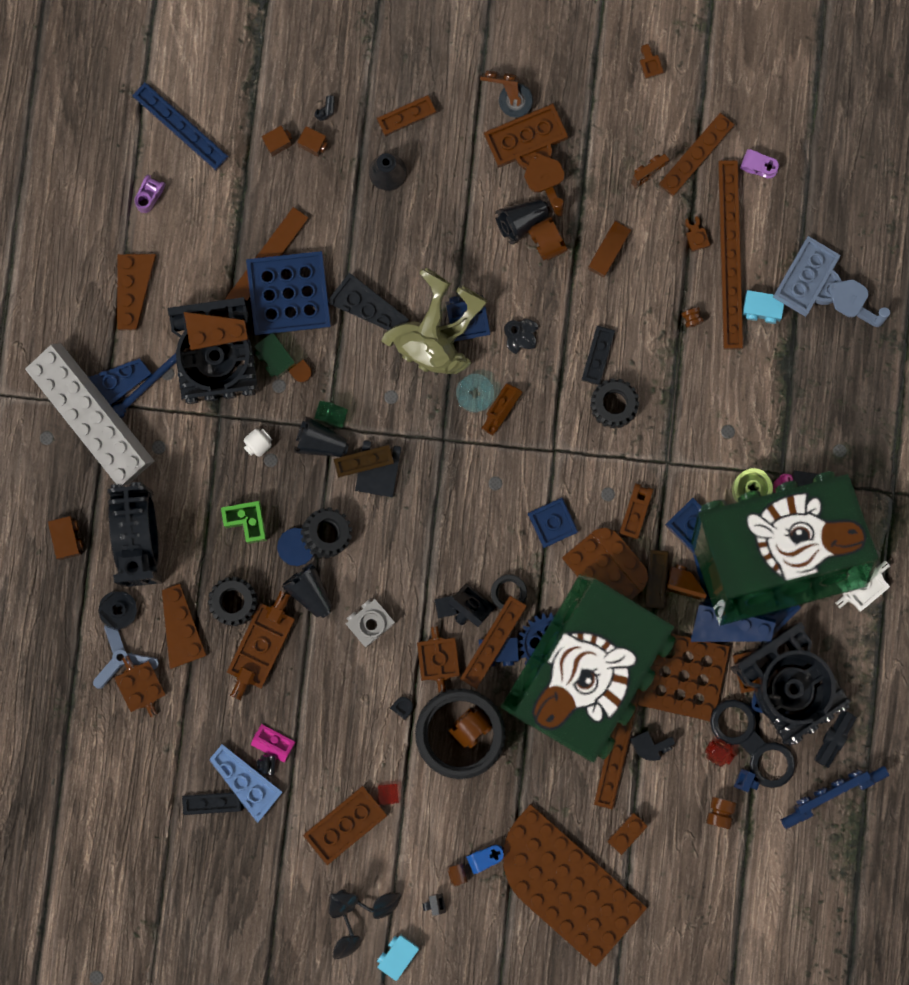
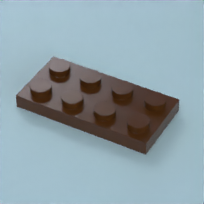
(345, 825)

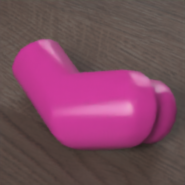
(782, 479)

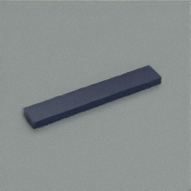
(180, 126)

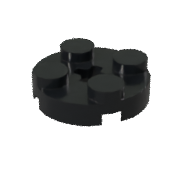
(117, 621)

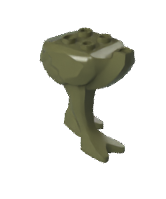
(429, 343)

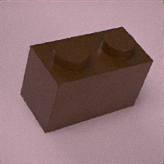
(65, 537)
(627, 833)

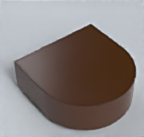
(301, 372)

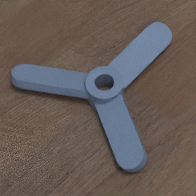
(114, 665)

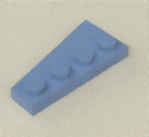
(247, 784)

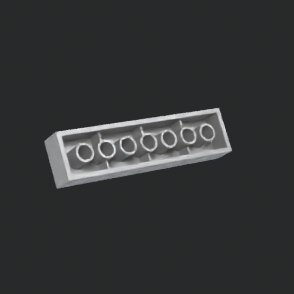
(89, 414)

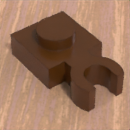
(696, 237)

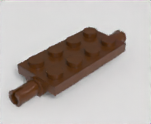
(260, 645)

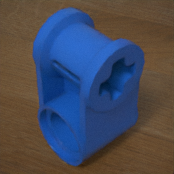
(482, 859)

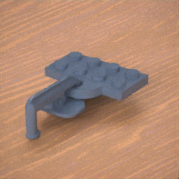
(813, 280)

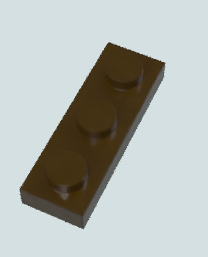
(363, 461)

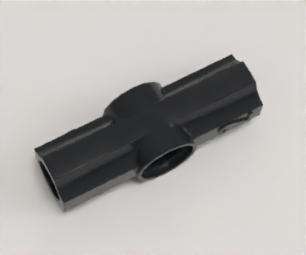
(835, 738)

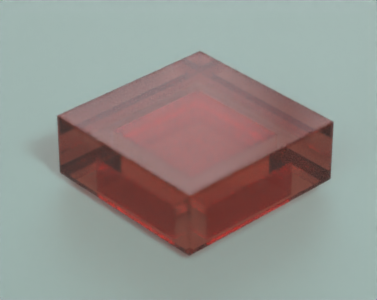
(388, 794)

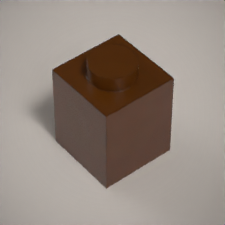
(277, 140)
(312, 141)

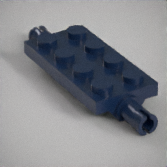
(822, 795)

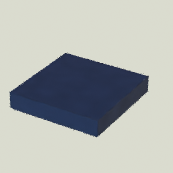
(552, 523)

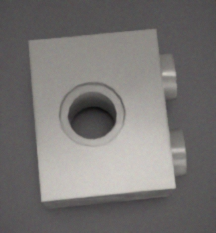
(371, 611)

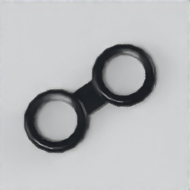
(752, 743)

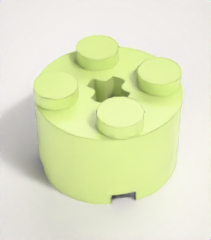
(747, 478)

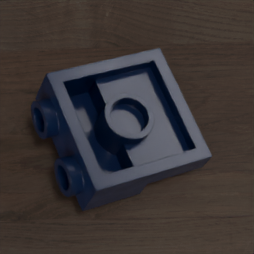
(479, 324)

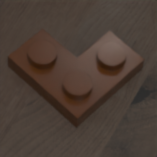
(643, 174)

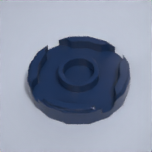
(292, 549)

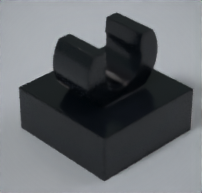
(435, 904)

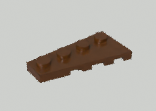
(132, 283)
(181, 632)

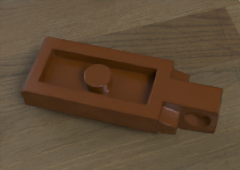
(501, 408)

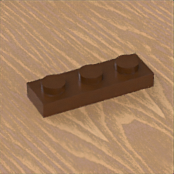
(406, 115)

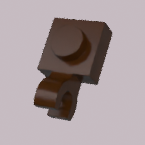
(650, 64)

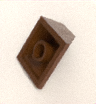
(684, 583)

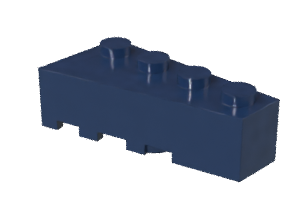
(747, 630)

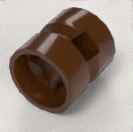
(721, 813)

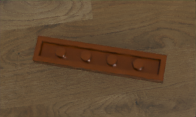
(696, 154)
(493, 642)

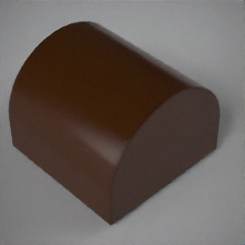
(457, 874)

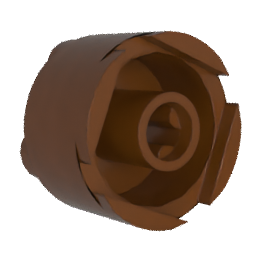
(548, 238)
(471, 726)

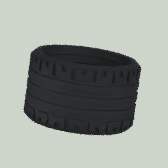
(429, 711)

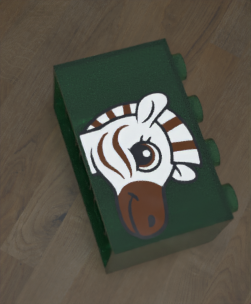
(783, 547)
(589, 668)

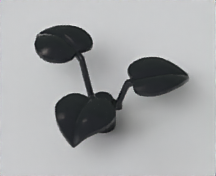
(345, 902)

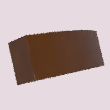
(609, 249)

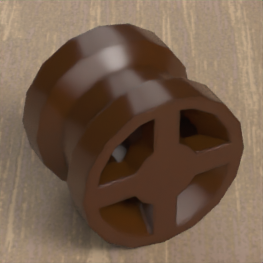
(692, 317)

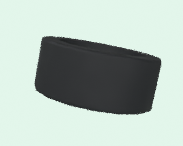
(508, 578)

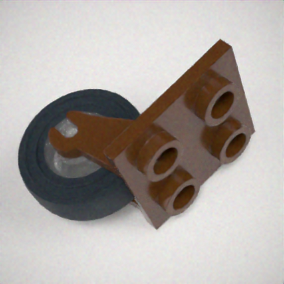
(515, 97)

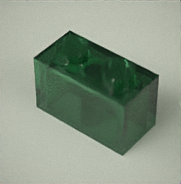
(274, 355)

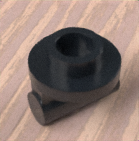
(266, 764)

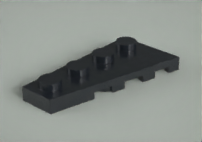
(364, 303)

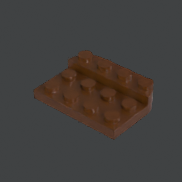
(610, 561)

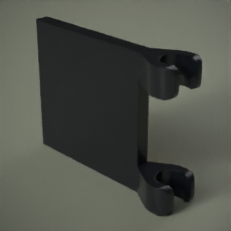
(379, 480)

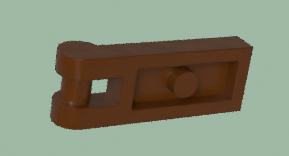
(636, 512)

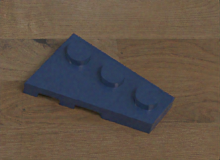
(120, 380)

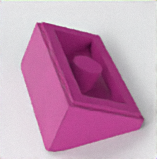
(272, 743)

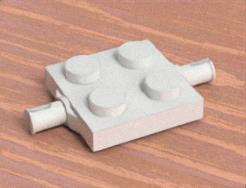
(863, 597)

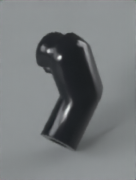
(327, 111)

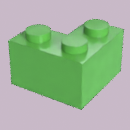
(246, 515)

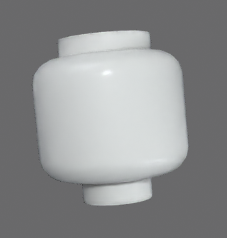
(257, 442)

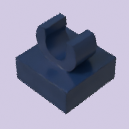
(746, 781)

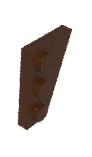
(213, 331)

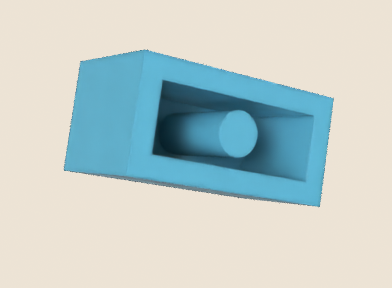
(762, 306)
(398, 957)

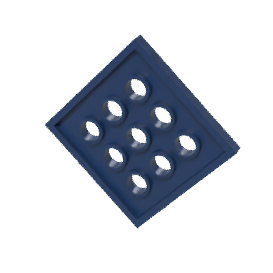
(276, 265)

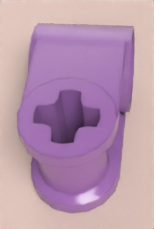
(757, 164)
(149, 190)

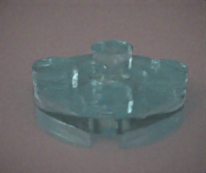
(484, 387)

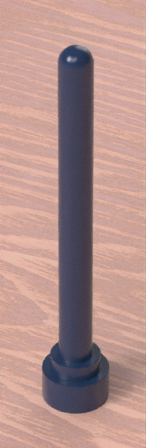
(121, 408)

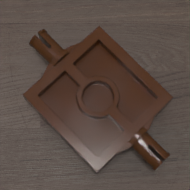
(438, 659)
(139, 686)

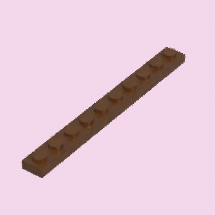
(730, 255)

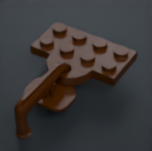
(529, 144)

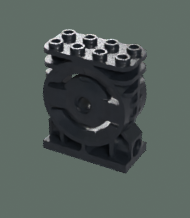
(192, 384)
(134, 535)
(828, 697)

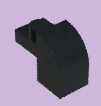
(647, 749)

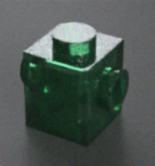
(331, 414)

